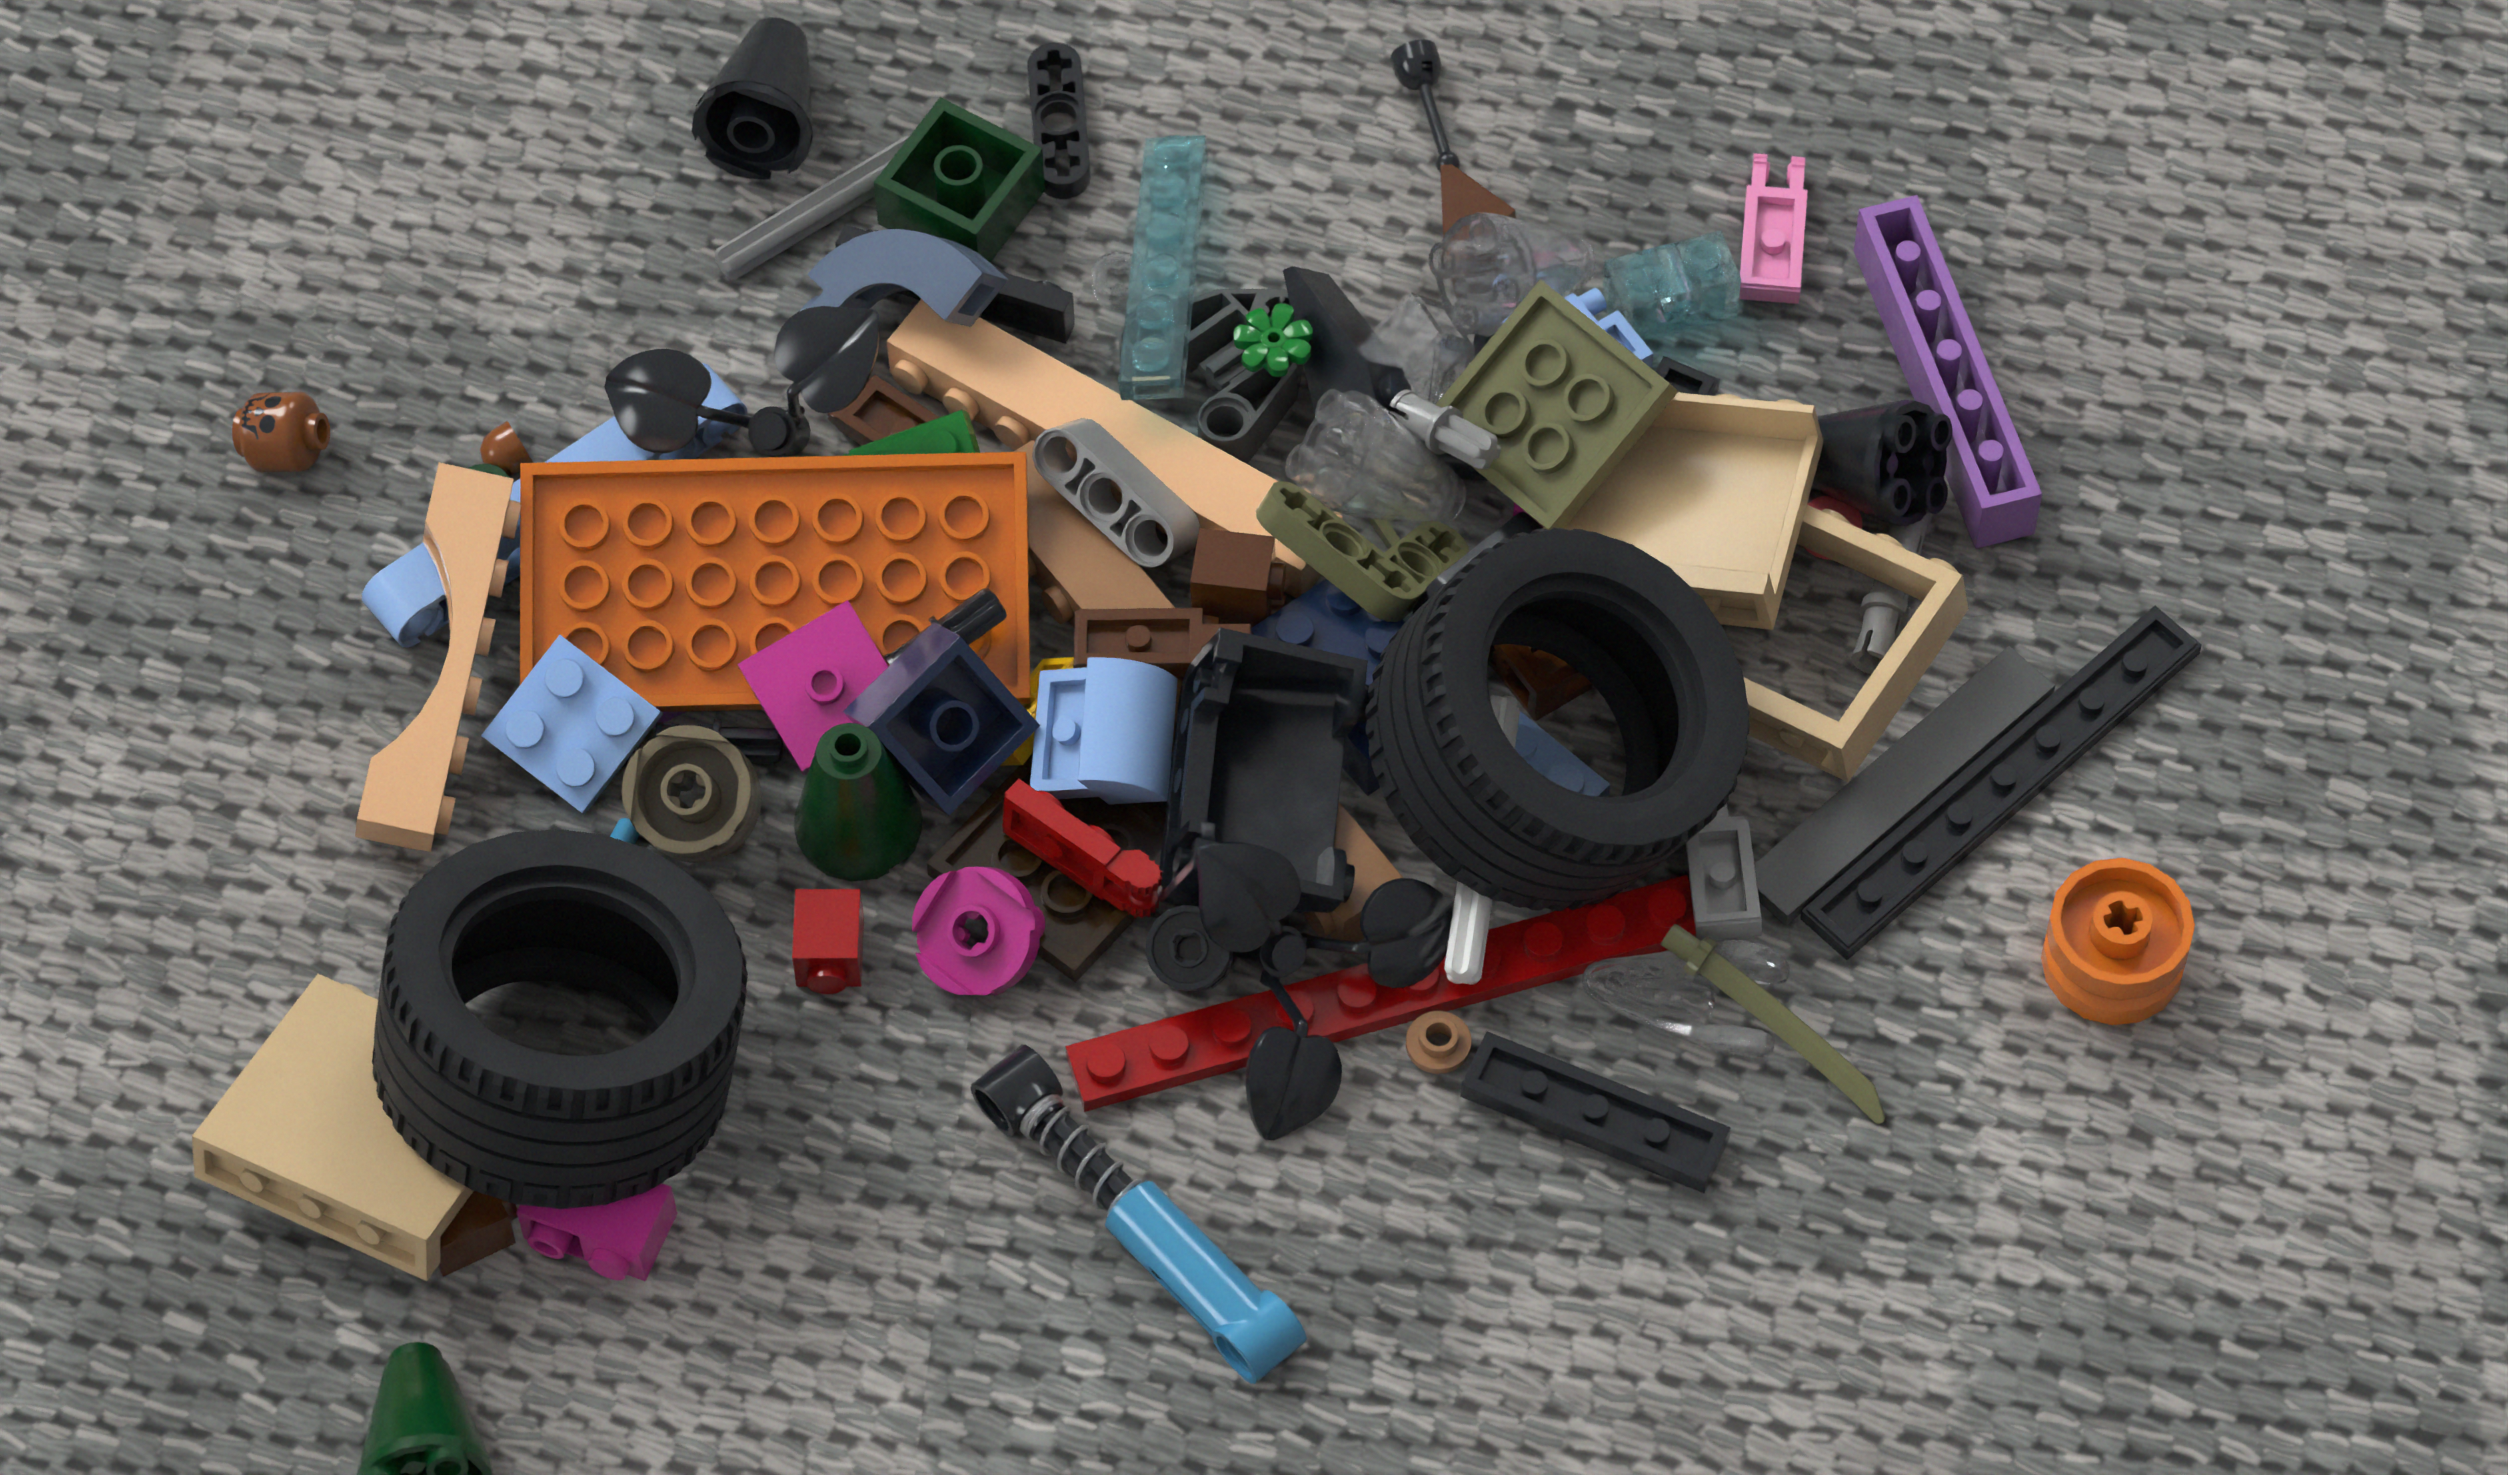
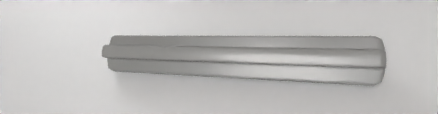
(803, 216)

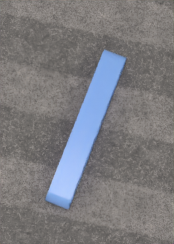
(409, 592)

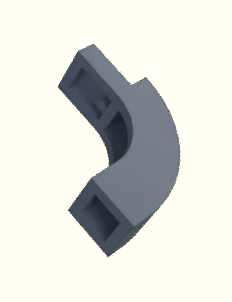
(884, 262)

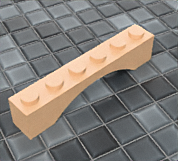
(408, 778)

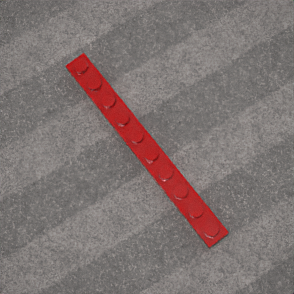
(1352, 1004)

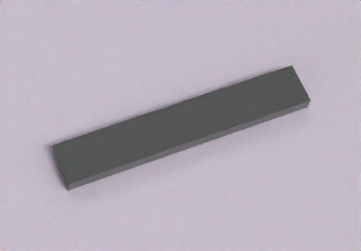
(1898, 783)

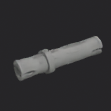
(1885, 607)

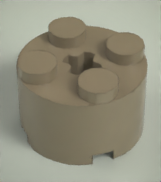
(671, 765)

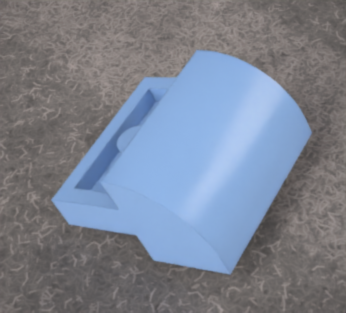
(1105, 731)

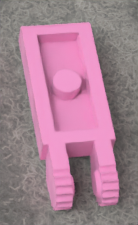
(1773, 235)

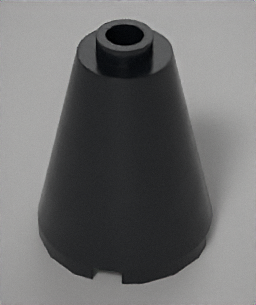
(759, 104)

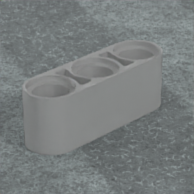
(1143, 494)

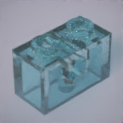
(1674, 286)

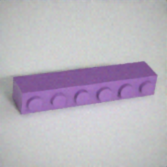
(1947, 370)

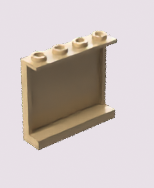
(1716, 498)
(315, 1144)

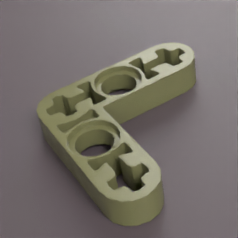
(1378, 581)

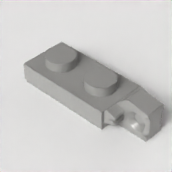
(1724, 879)

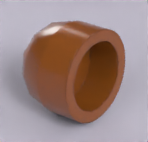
(504, 449)

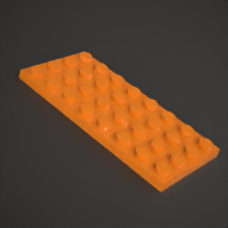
(706, 561)

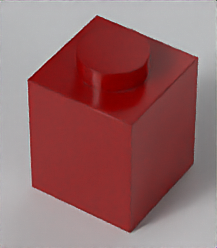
(828, 939)

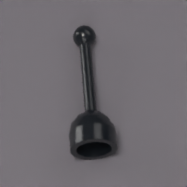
(1419, 68)

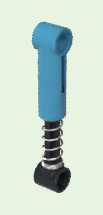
(1246, 1324)

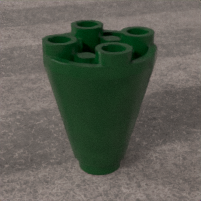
(421, 1420)

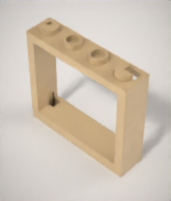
(1845, 744)

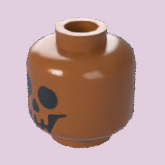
(280, 431)

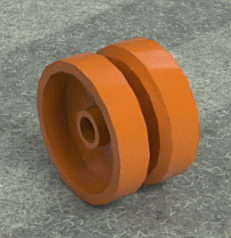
(2117, 941)

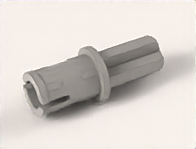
(1446, 430)

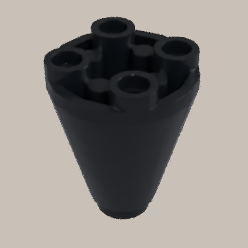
(1886, 460)

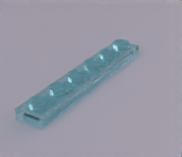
(1163, 268)

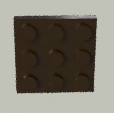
(1076, 921)

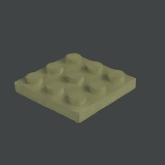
(1559, 402)

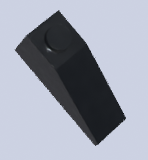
(1343, 345)

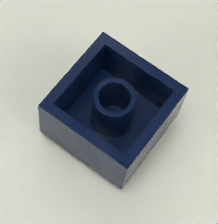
(943, 717)

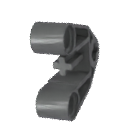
(1246, 401)

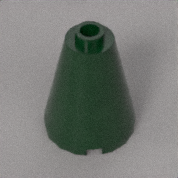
(856, 807)

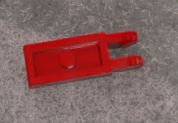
(1081, 850)

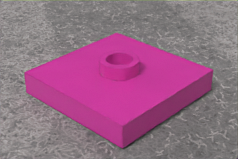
(813, 678)

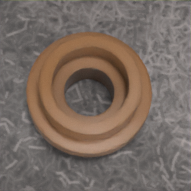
(1438, 1058)

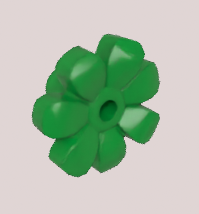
(1273, 340)

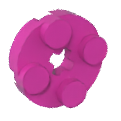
(942, 938)

